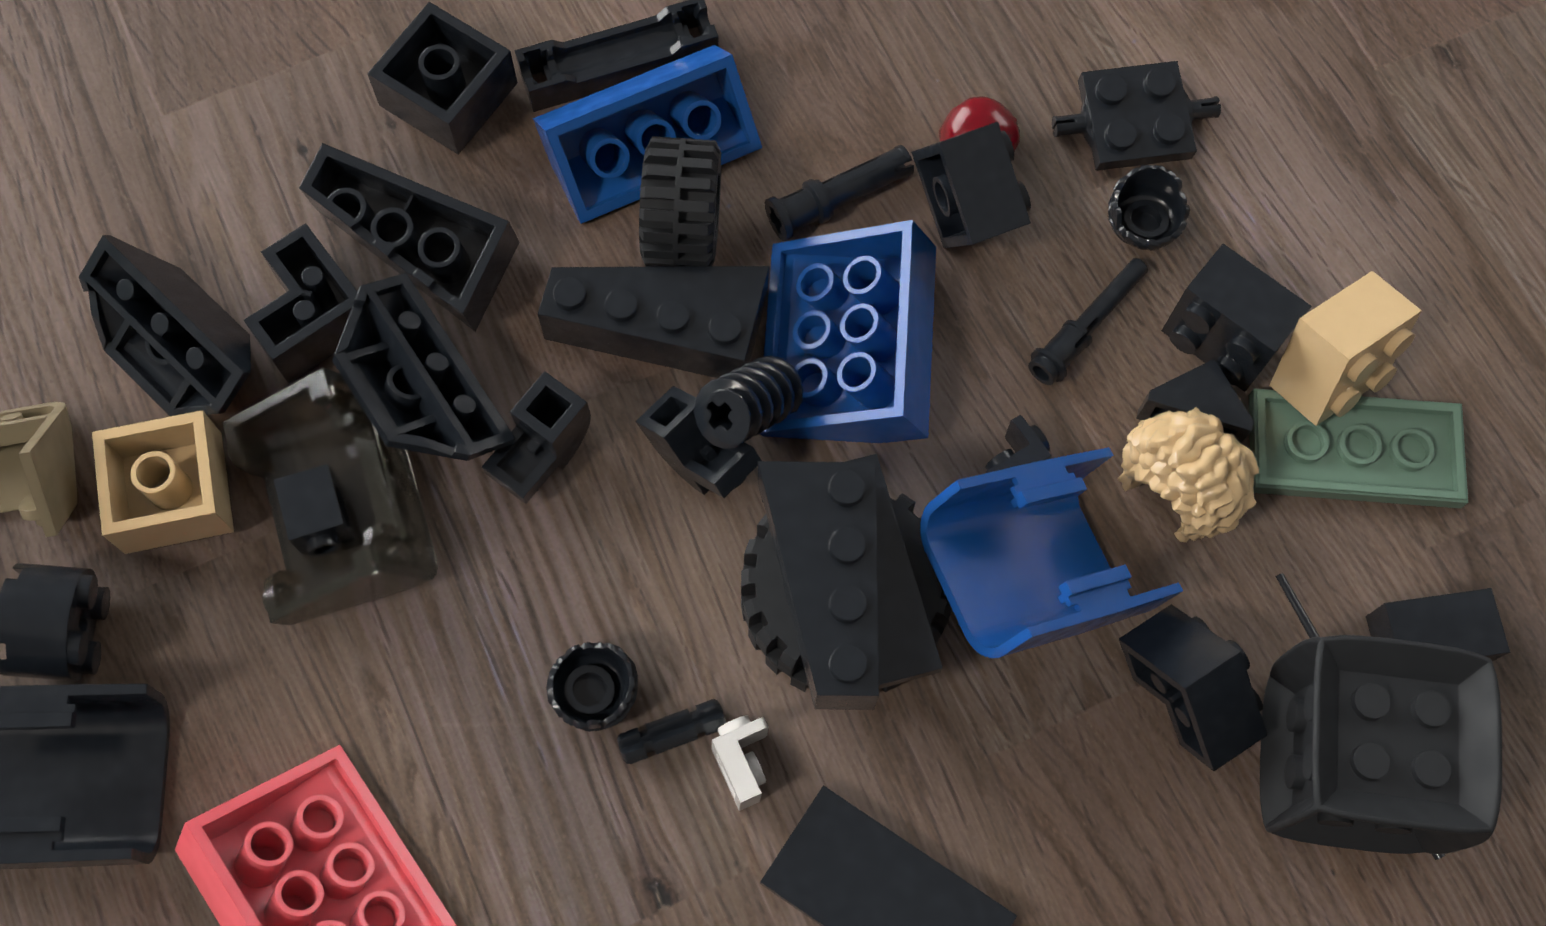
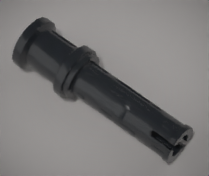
(819, 199)

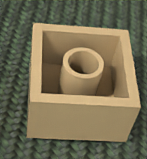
(1345, 348)
(162, 482)

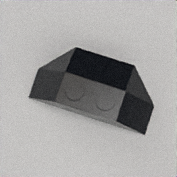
(165, 329)
(414, 376)

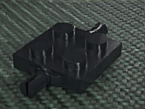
(1136, 115)

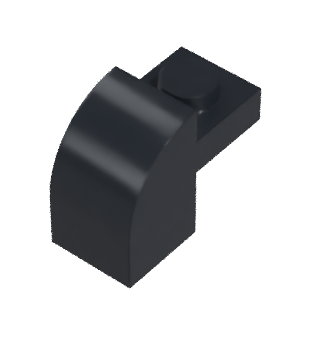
(547, 435)
(676, 437)

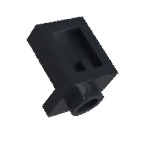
(1026, 441)

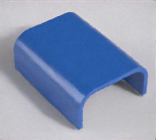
(1025, 559)

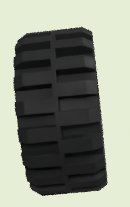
(770, 616)

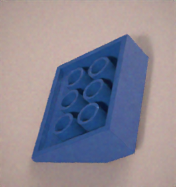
(858, 331)

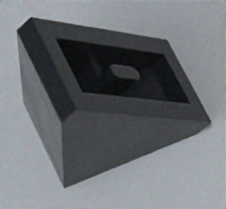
(1206, 390)

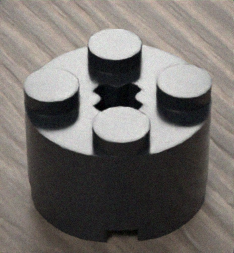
(51, 622)

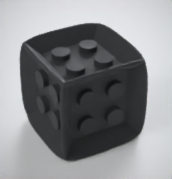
(1381, 746)

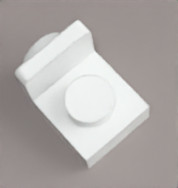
(740, 771)

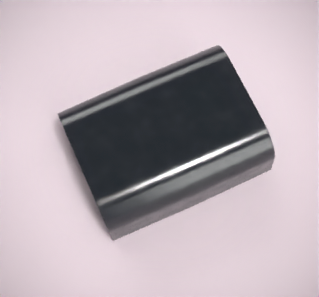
(81, 774)

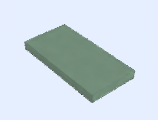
(1371, 454)

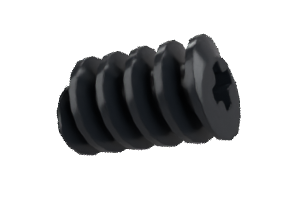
(747, 401)

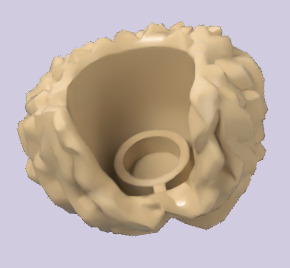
(1193, 467)

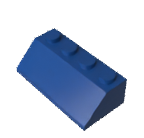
(603, 138)

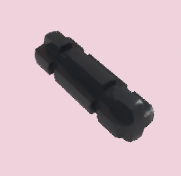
(671, 731)

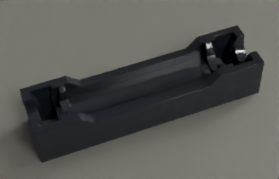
(613, 55)

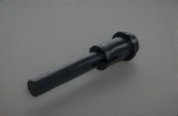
(1051, 362)

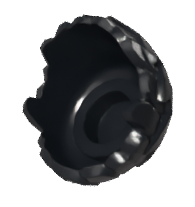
(1148, 208)
(593, 686)

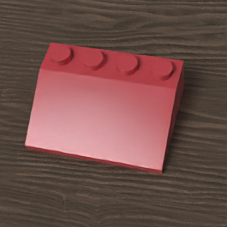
(307, 855)

